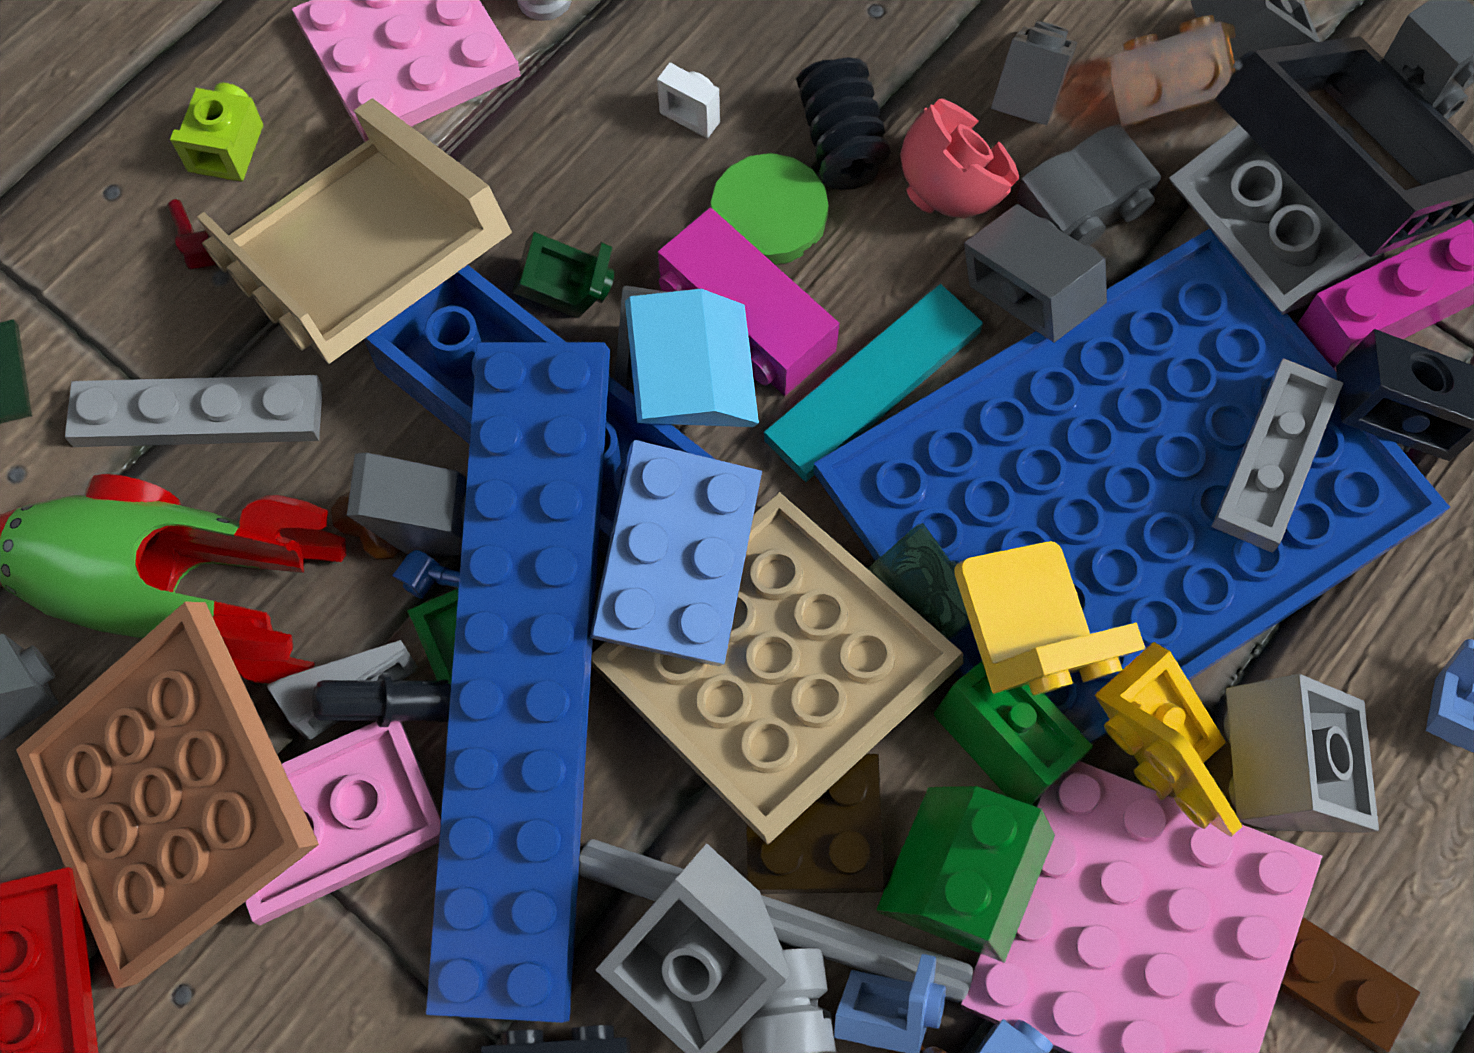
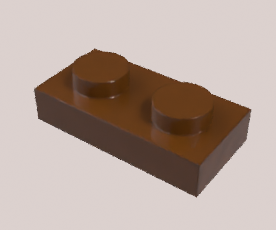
(1347, 988)

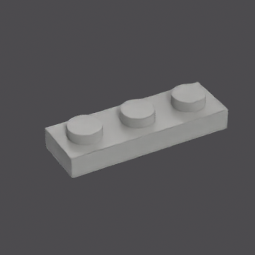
(1277, 455)

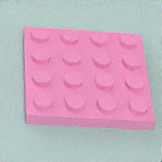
(1147, 927)

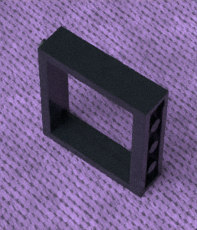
(1273, 106)

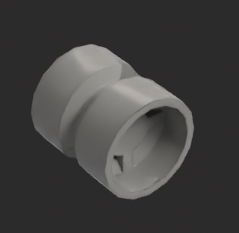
(791, 1016)

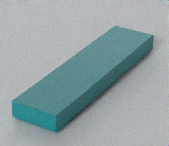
(873, 381)

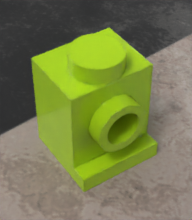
(218, 132)

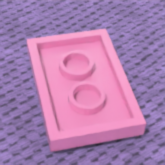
(365, 810)

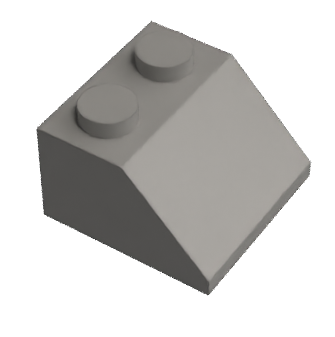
(1300, 757)
(700, 956)

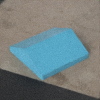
(691, 359)

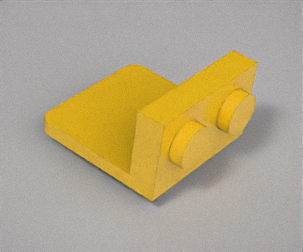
(1033, 622)
(1169, 734)

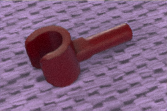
(187, 240)

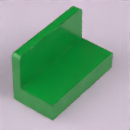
(1011, 734)

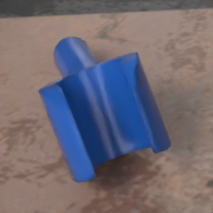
(421, 571)

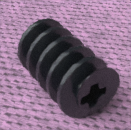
(843, 121)

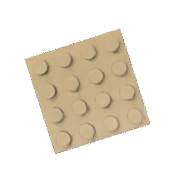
(809, 677)

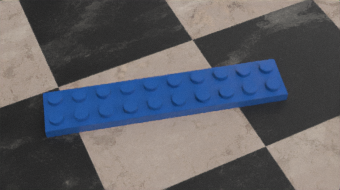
(520, 684)

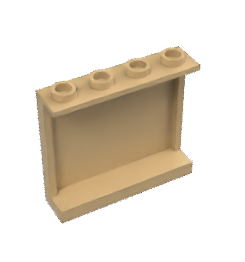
(361, 237)

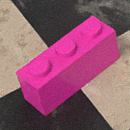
(1395, 295)
(785, 326)

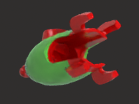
(127, 544)

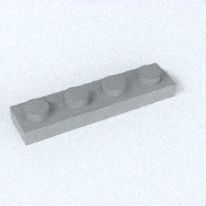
(194, 411)

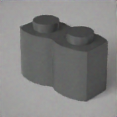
(1091, 185)

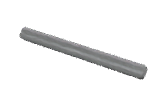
(792, 924)

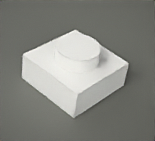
(689, 99)

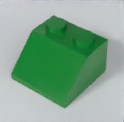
(969, 868)

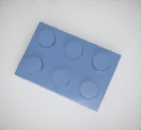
(676, 554)

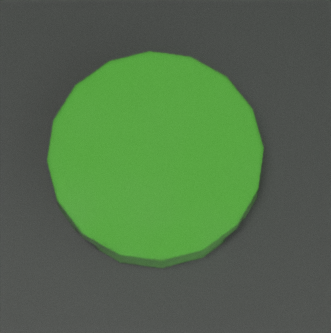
(773, 204)

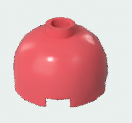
(953, 165)

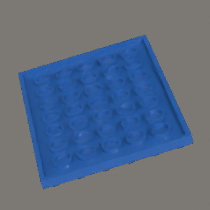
(1122, 460)

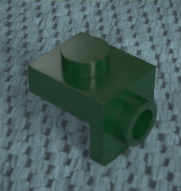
(563, 275)

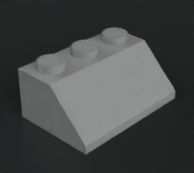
(1268, 222)

